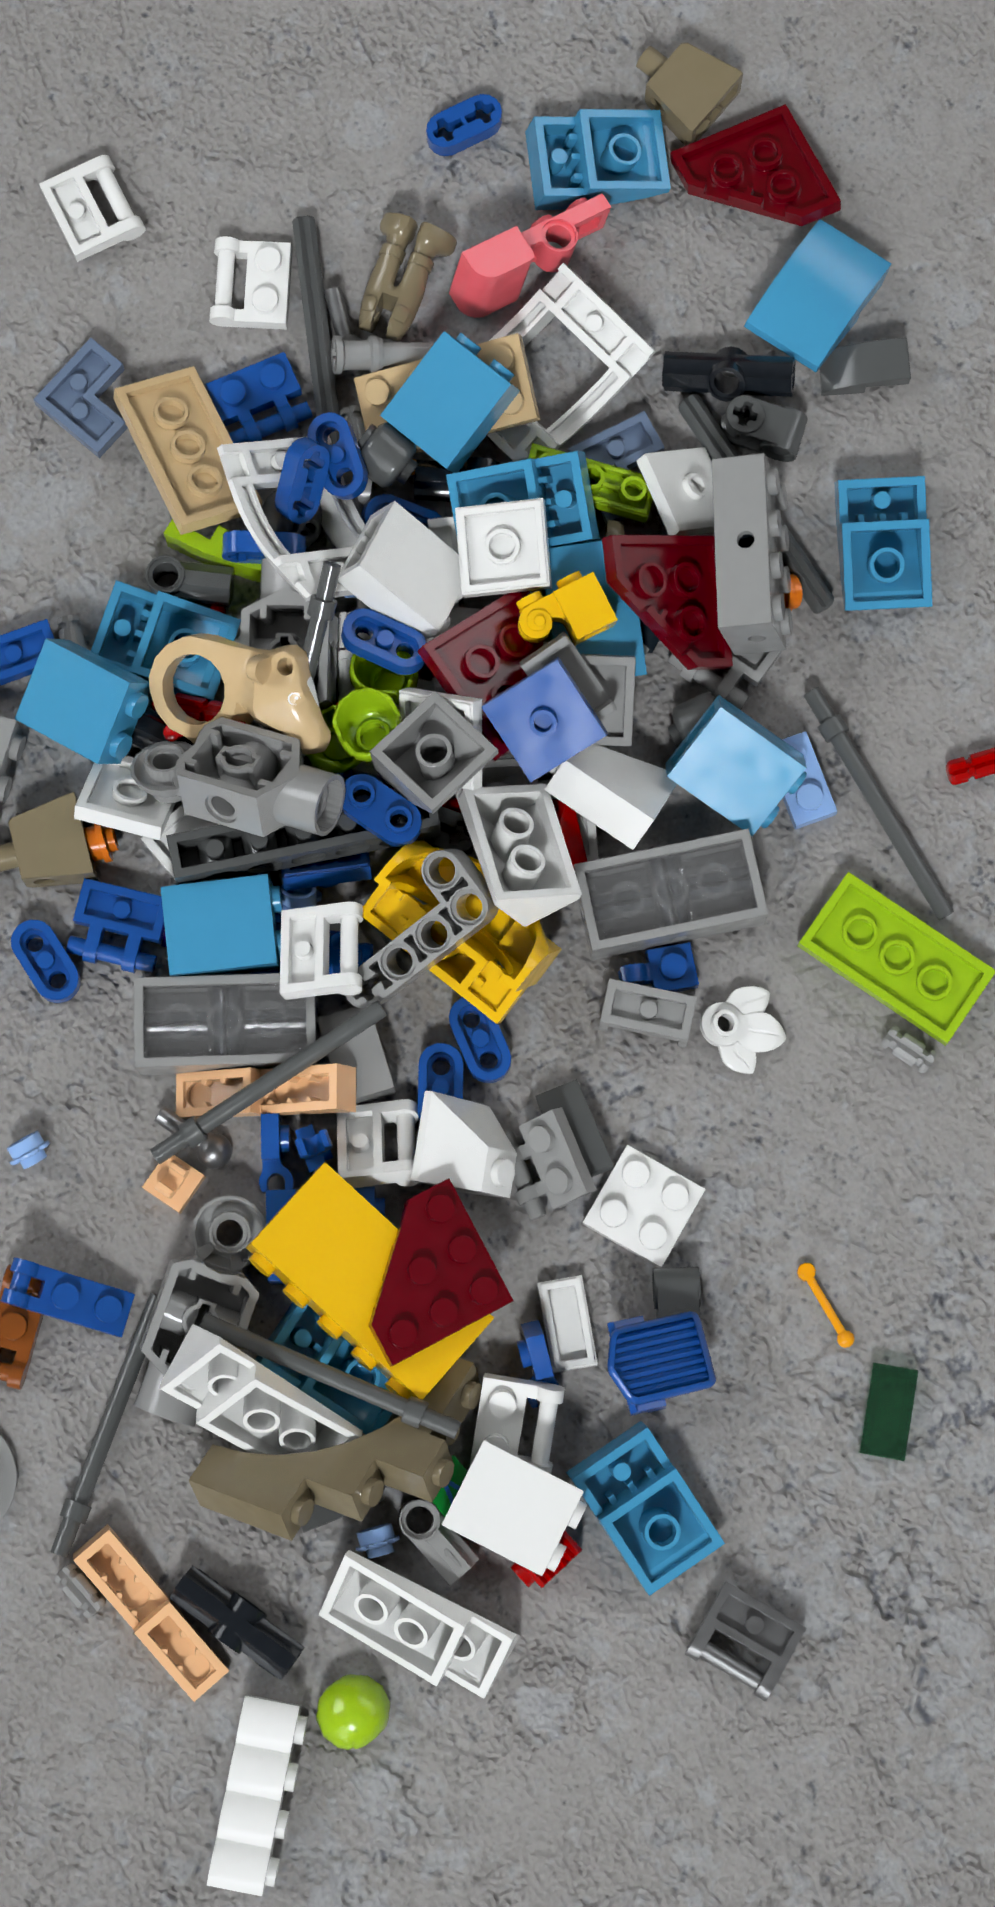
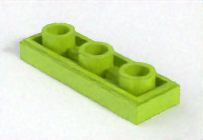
(616, 488)

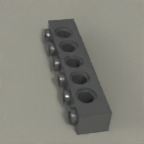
(230, 853)

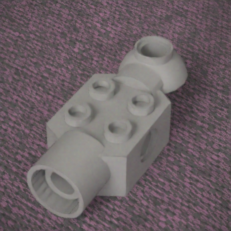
(283, 620)
(242, 780)
(196, 1286)

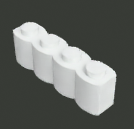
(255, 1794)

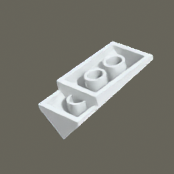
(519, 843)
(248, 1401)
(416, 1626)

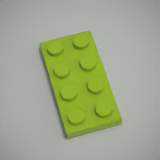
(896, 958)

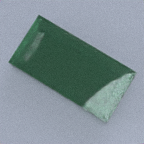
(888, 1412)

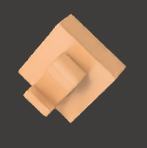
(174, 1183)

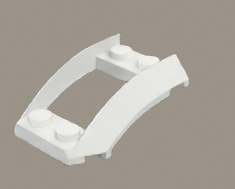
(600, 330)
(259, 466)

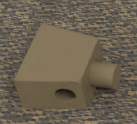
(688, 89)
(49, 845)

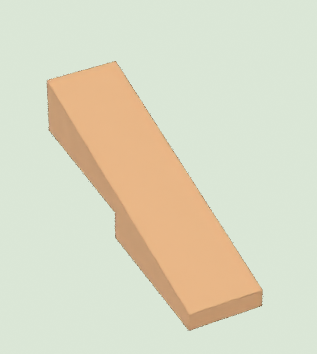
(312, 1091)
(150, 1612)

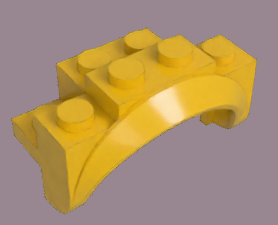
(473, 965)

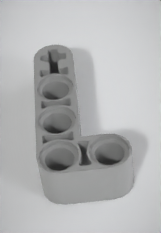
(418, 937)

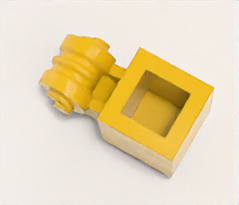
(576, 604)

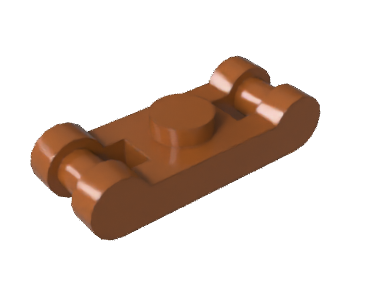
(18, 1333)

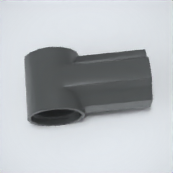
(195, 581)

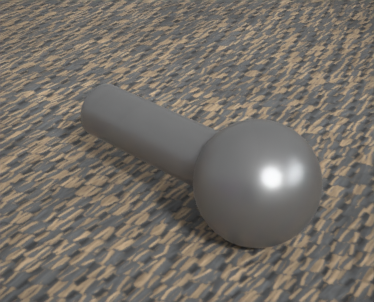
(339, 313)
(211, 1153)

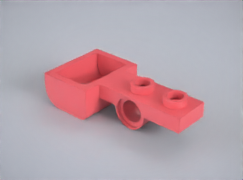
(496, 269)

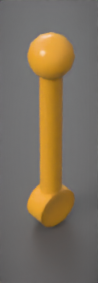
(806, 1273)

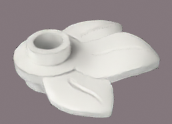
(749, 1028)

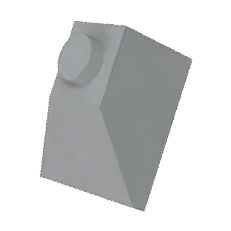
(431, 754)

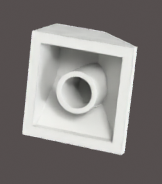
(465, 1145)

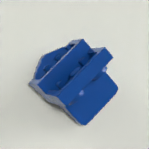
(658, 1359)

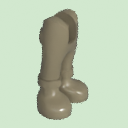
(407, 296)

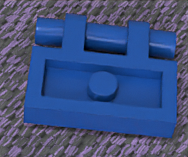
(256, 390)
(121, 912)

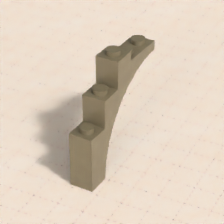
(347, 1478)

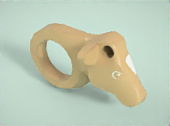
(258, 686)

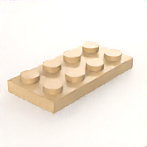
(379, 388)
(179, 443)

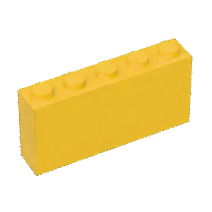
(333, 1258)

